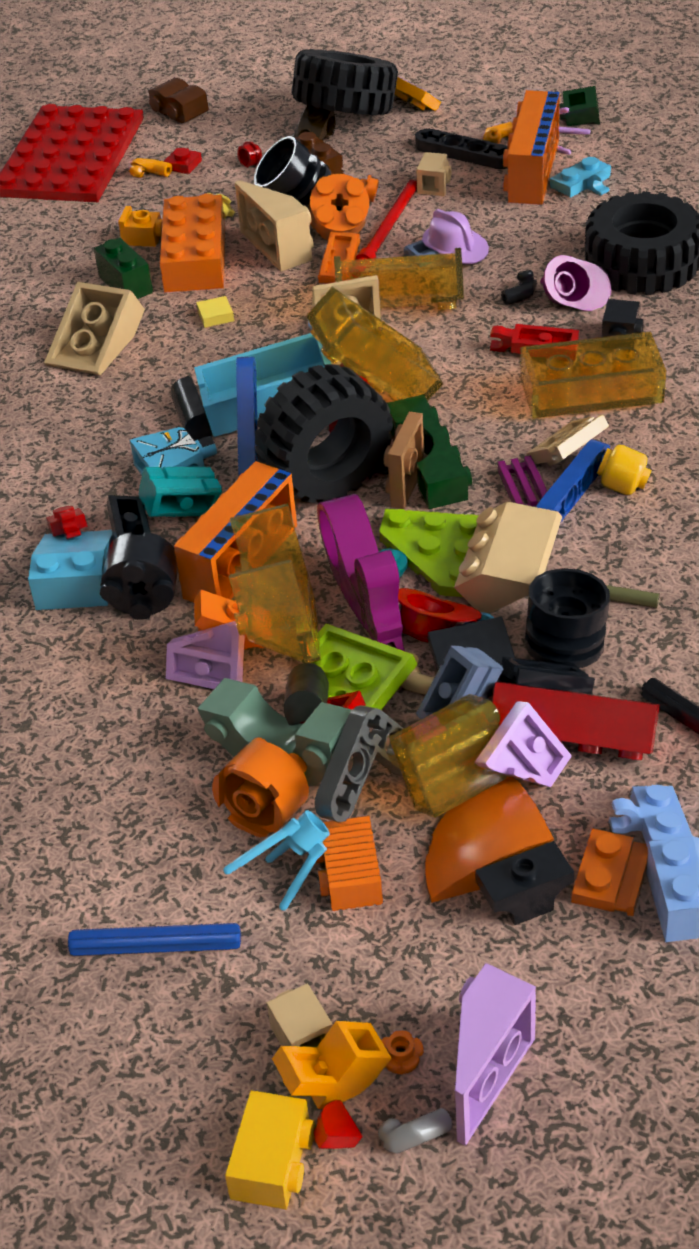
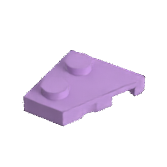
(206, 656)
(525, 748)

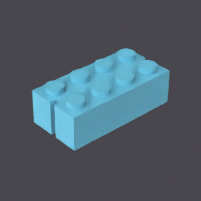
(273, 367)

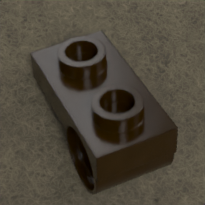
(318, 121)

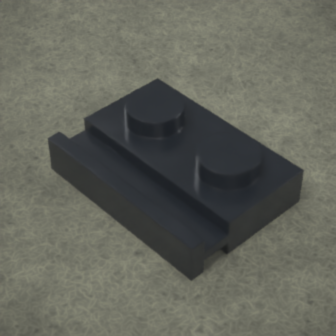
(547, 675)

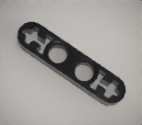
(461, 147)

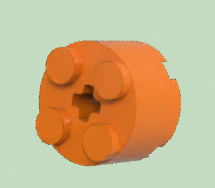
(343, 192)
(261, 787)

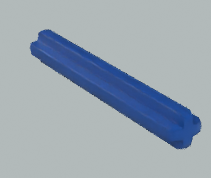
(154, 939)

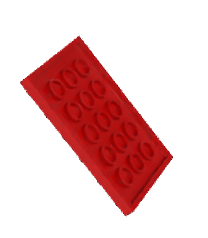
(69, 153)

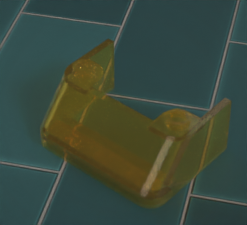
(410, 278)
(274, 586)

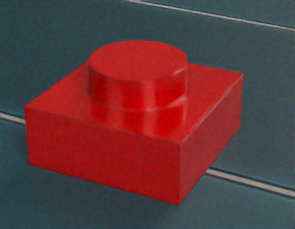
(184, 160)

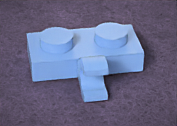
(652, 811)

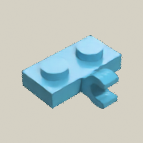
(582, 176)

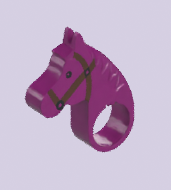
(362, 572)

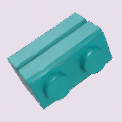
(178, 491)

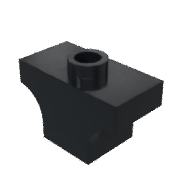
(526, 882)

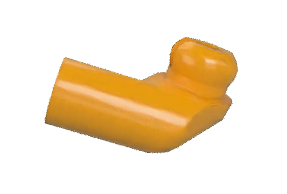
(497, 132)

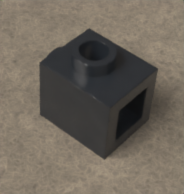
(621, 318)

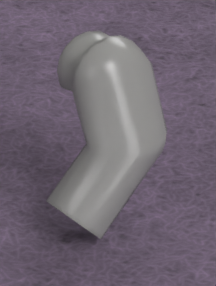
(401, 1137)

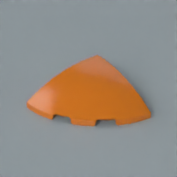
(480, 833)

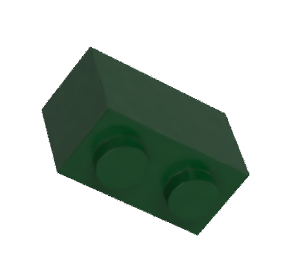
(123, 268)

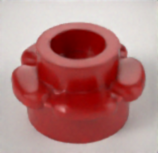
(249, 154)

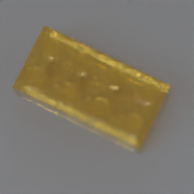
(372, 348)
(592, 374)

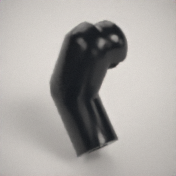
(523, 290)

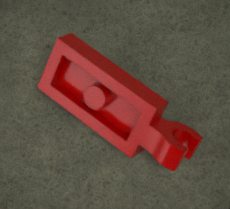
(528, 335)

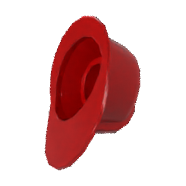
(427, 613)

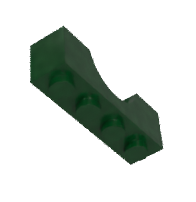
(441, 474)

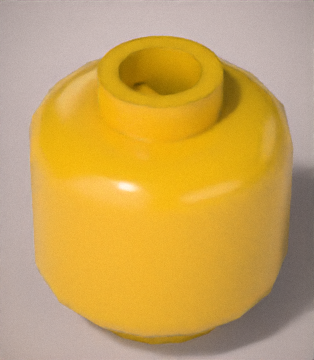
(624, 470)

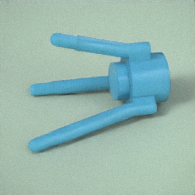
(300, 835)

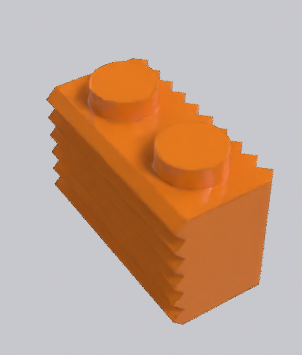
(350, 865)

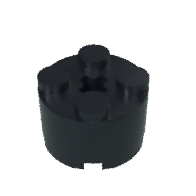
(139, 575)

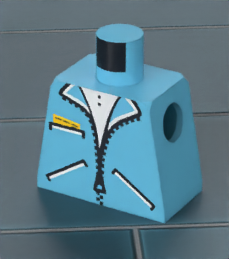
(171, 449)

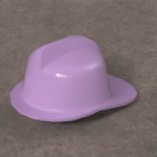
(453, 231)

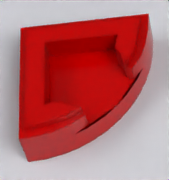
(336, 1128)

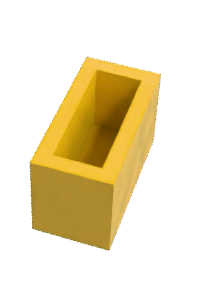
(269, 1150)

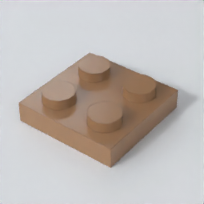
(403, 458)

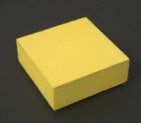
(215, 311)

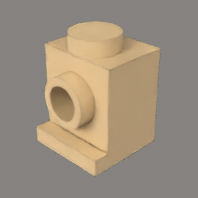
(433, 174)

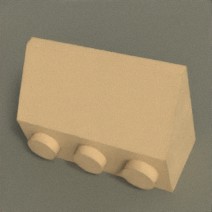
(506, 554)

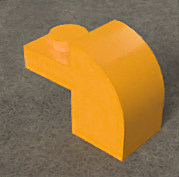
(338, 1067)

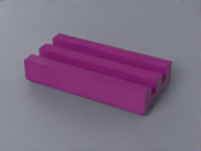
(519, 468)

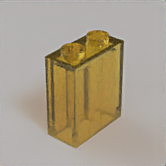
(441, 754)

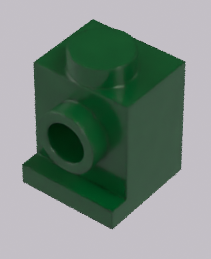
(582, 106)

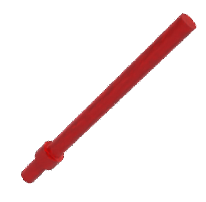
(388, 222)

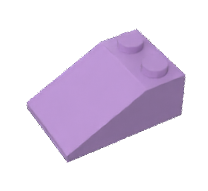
(493, 1039)

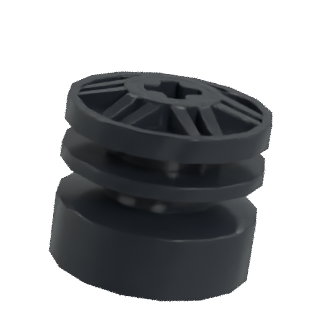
(290, 170)
(567, 617)

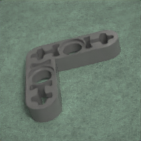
(341, 788)

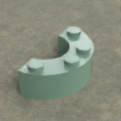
(238, 714)

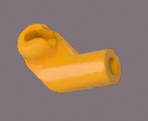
(153, 166)

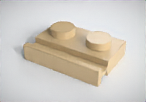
(567, 440)

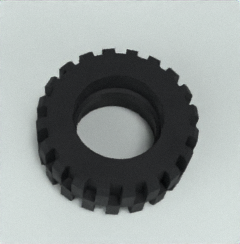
(344, 82)
(644, 242)
(303, 411)

